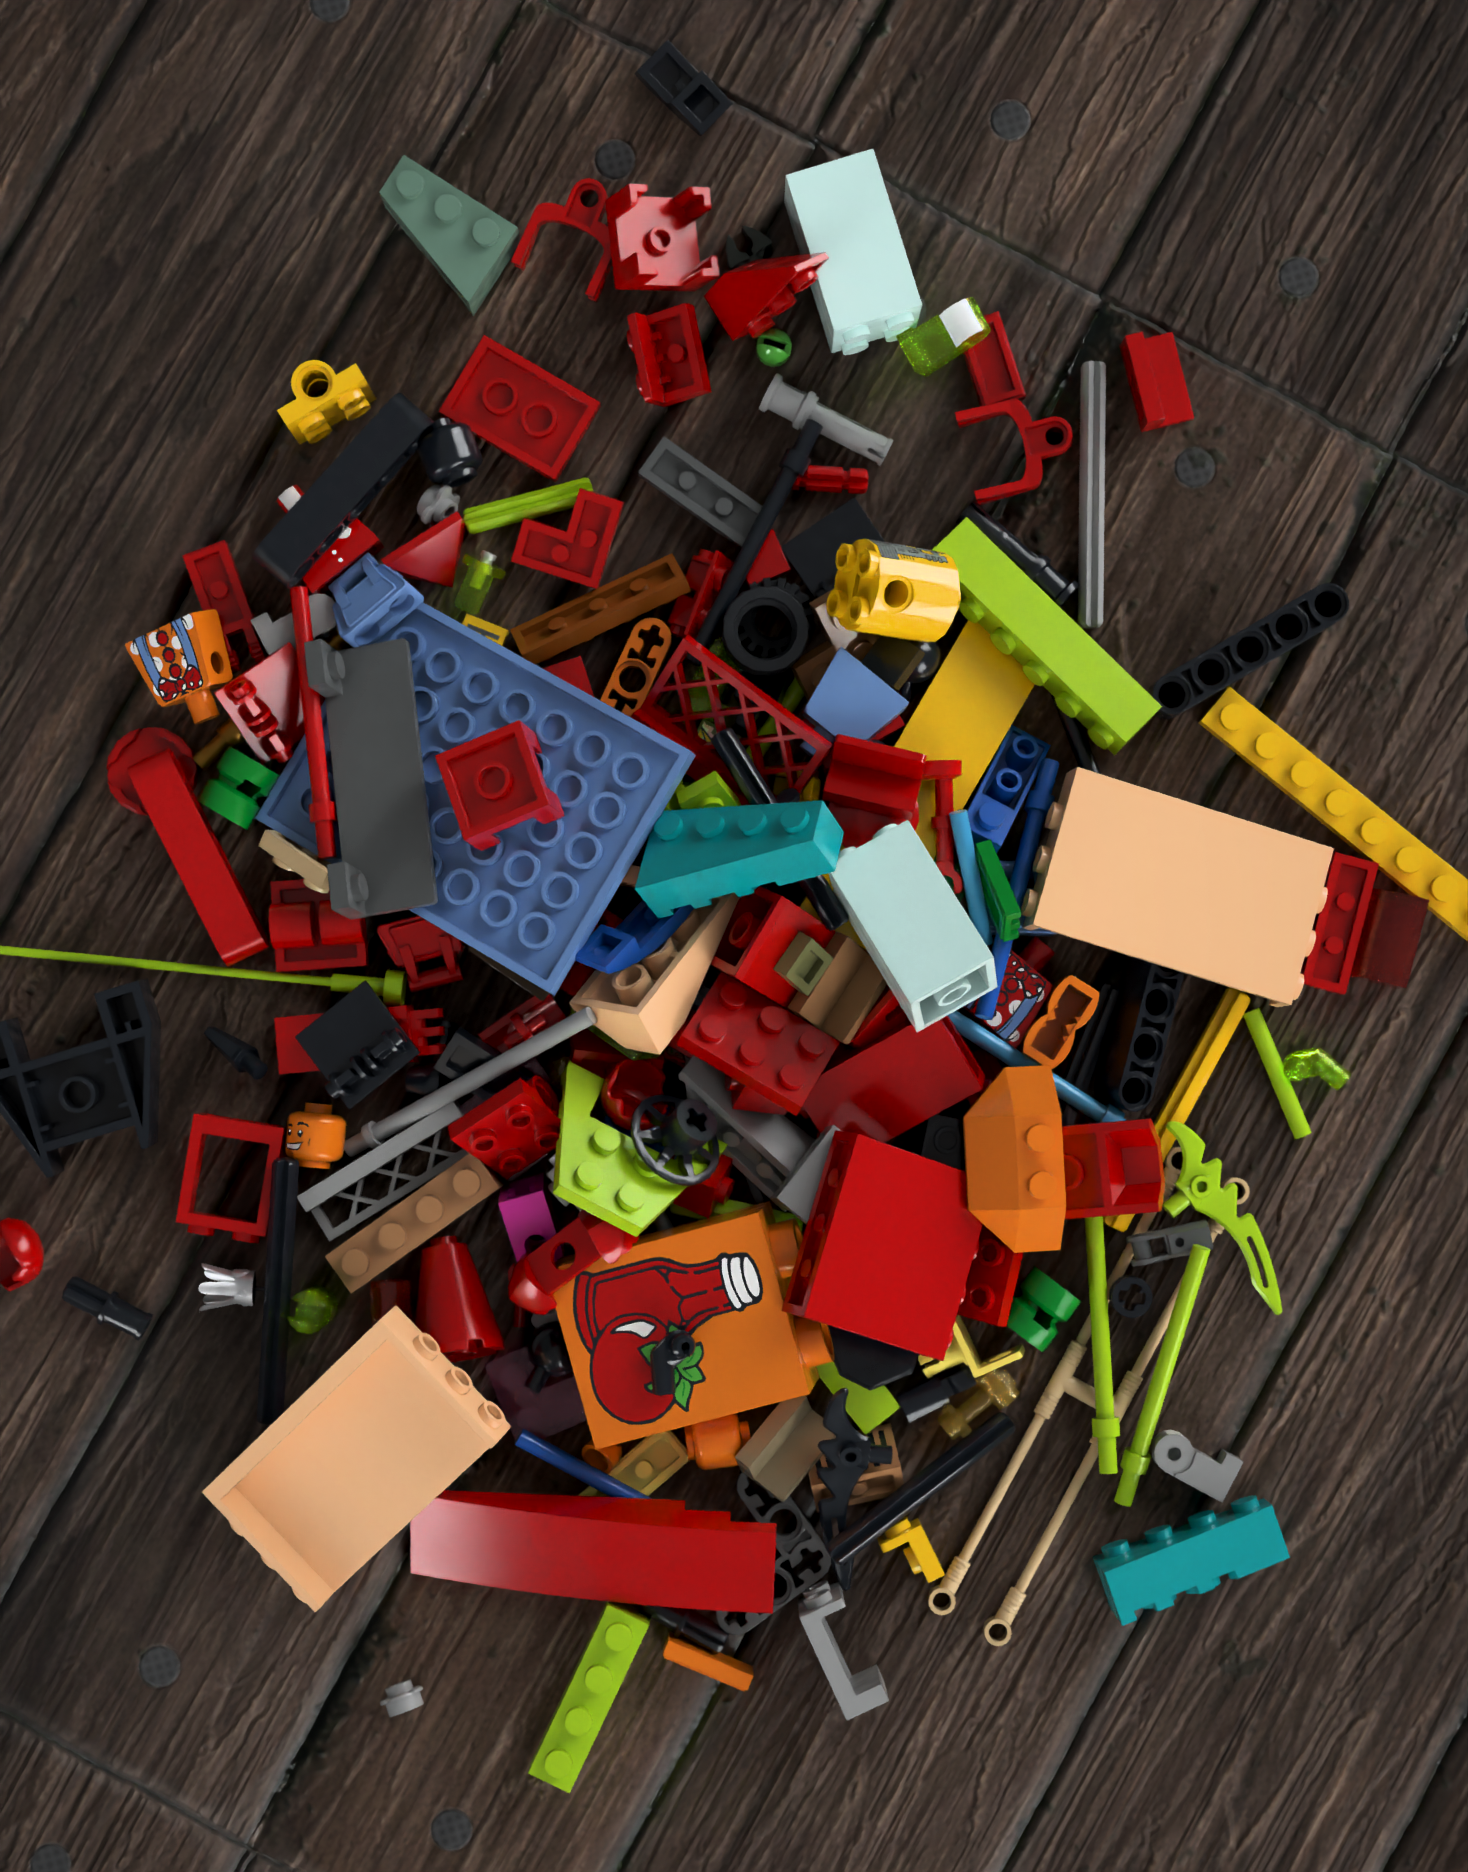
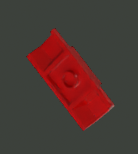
(1112, 1169)

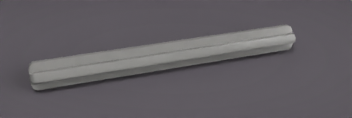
(1091, 494)

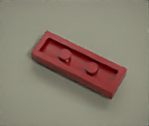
(1339, 923)

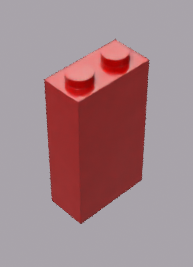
(894, 1081)

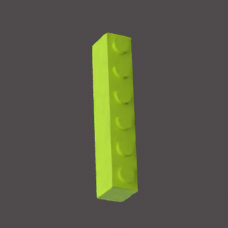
(1046, 641)

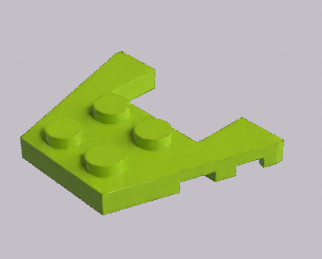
(600, 1165)

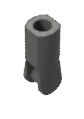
(1176, 1242)

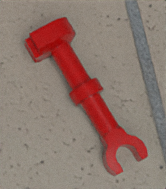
(943, 773)

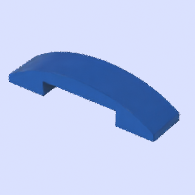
(631, 940)

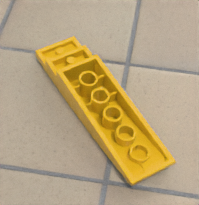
(959, 719)

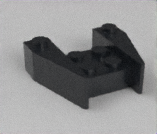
(88, 1086)

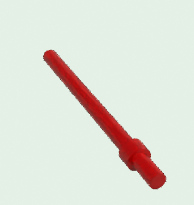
(321, 811)

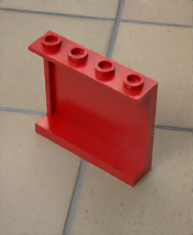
(886, 1246)

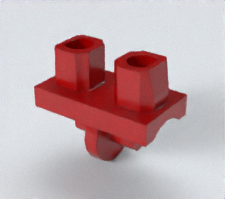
(522, 1023)

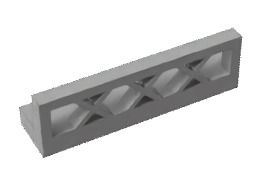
(373, 1161)

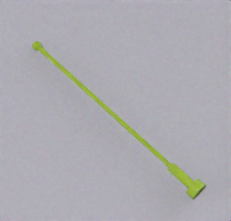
(391, 987)

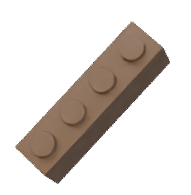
(413, 1221)

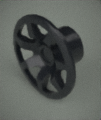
(681, 1134)

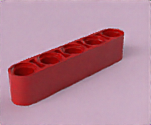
(198, 857)

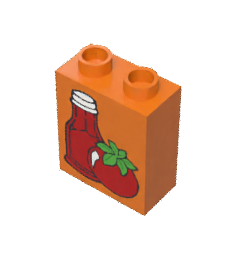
(723, 1287)

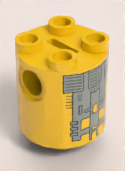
(894, 590)

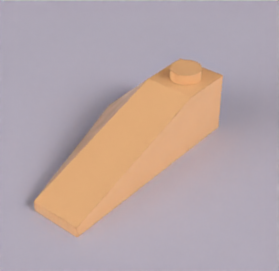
(653, 997)

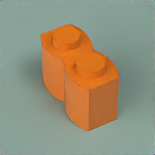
(1063, 1012)

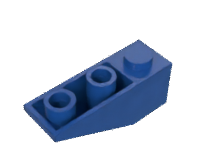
(1005, 786)

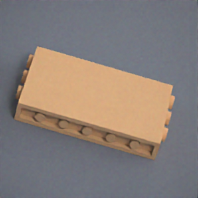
(1178, 885)
(356, 1458)

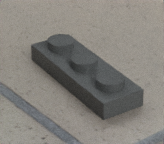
(700, 491)

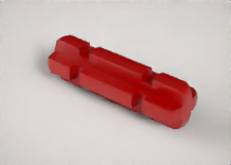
(833, 479)

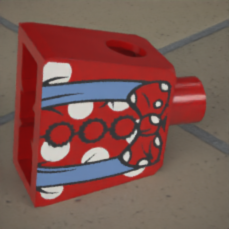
(1020, 994)

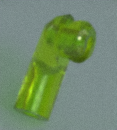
(1312, 1063)

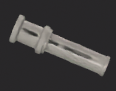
(800, 406)

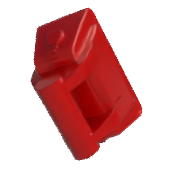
(419, 940)

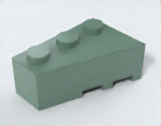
(451, 229)

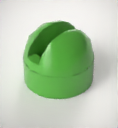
(772, 355)

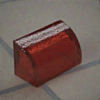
(1389, 938)

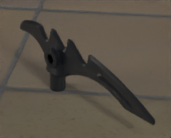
(849, 1459)

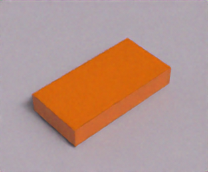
(716, 1666)

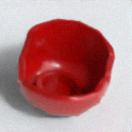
(627, 1087)
(19, 1253)

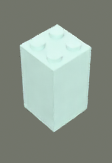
(867, 281)
(913, 925)

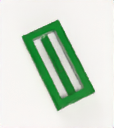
(997, 892)

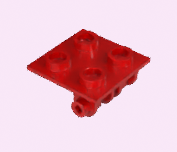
(268, 705)

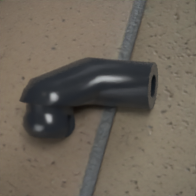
(666, 1356)

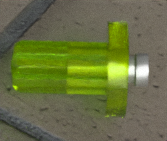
(477, 581)

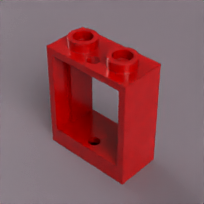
(234, 1128)

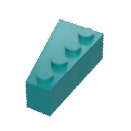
(734, 850)
(1189, 1557)

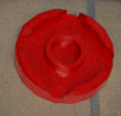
(136, 747)

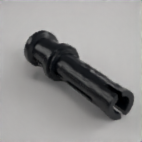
(1034, 566)

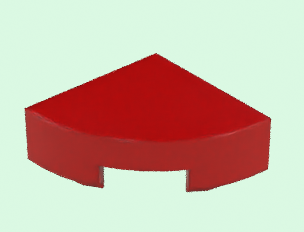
(769, 561)

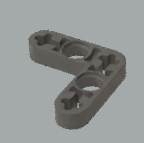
(790, 1549)

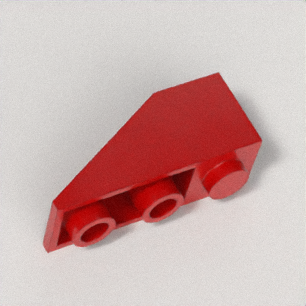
(759, 290)

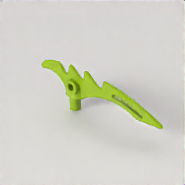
(1201, 1190)

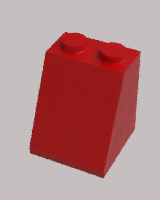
(757, 939)

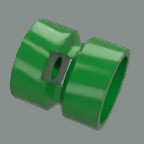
(221, 792)
(1055, 1305)

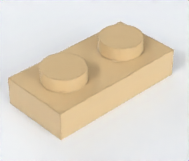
(296, 859)

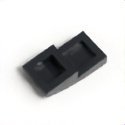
(683, 89)

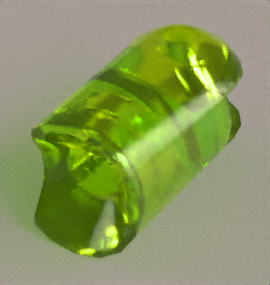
(315, 1309)

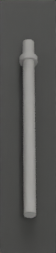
(374, 1133)

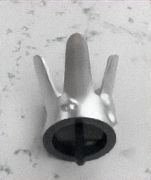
(235, 1287)

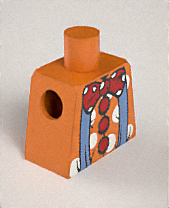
(185, 662)

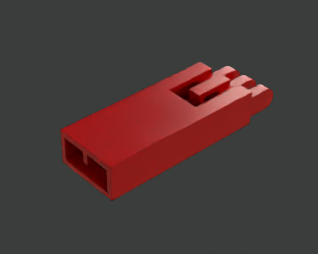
(294, 1059)

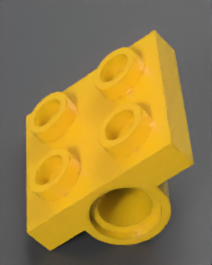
(312, 417)

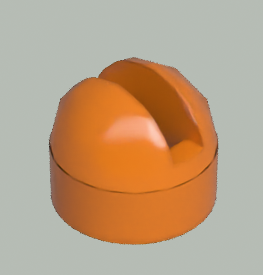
(603, 1458)

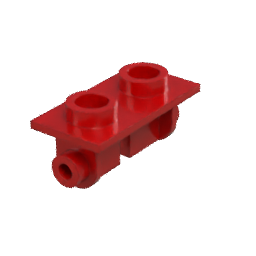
(705, 577)

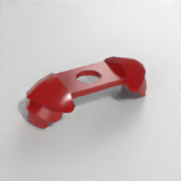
(538, 1277)

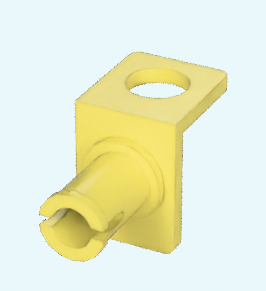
(964, 1351)

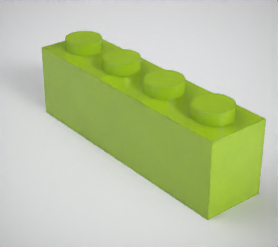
(589, 1695)

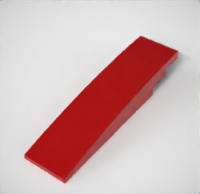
(598, 1549)

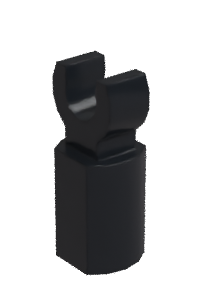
(934, 1392)

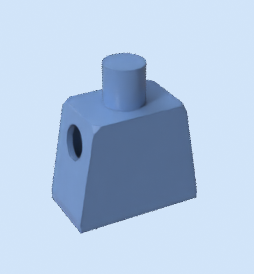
(851, 702)

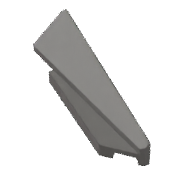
(759, 1143)

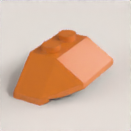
(1017, 1159)

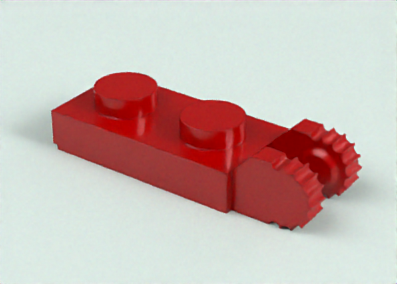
(221, 588)

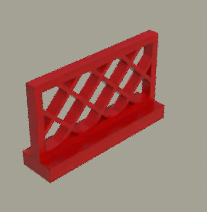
(707, 758)

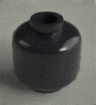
(450, 453)

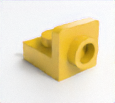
(919, 1553)

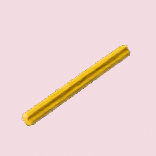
(1194, 1076)

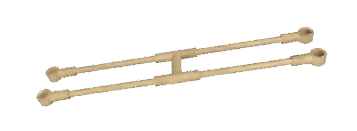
(1061, 1382)

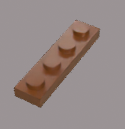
(600, 610)

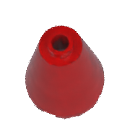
(454, 1303)

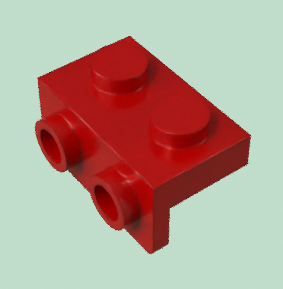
(668, 355)

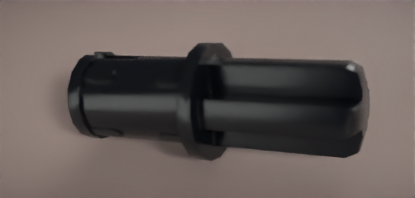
(107, 1307)
(690, 1625)

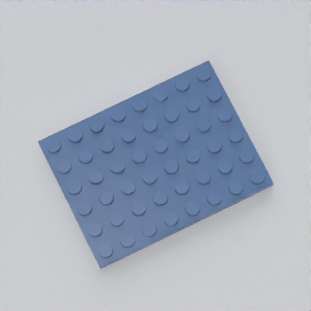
(545, 883)

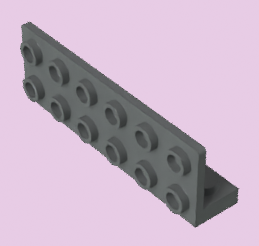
(375, 778)

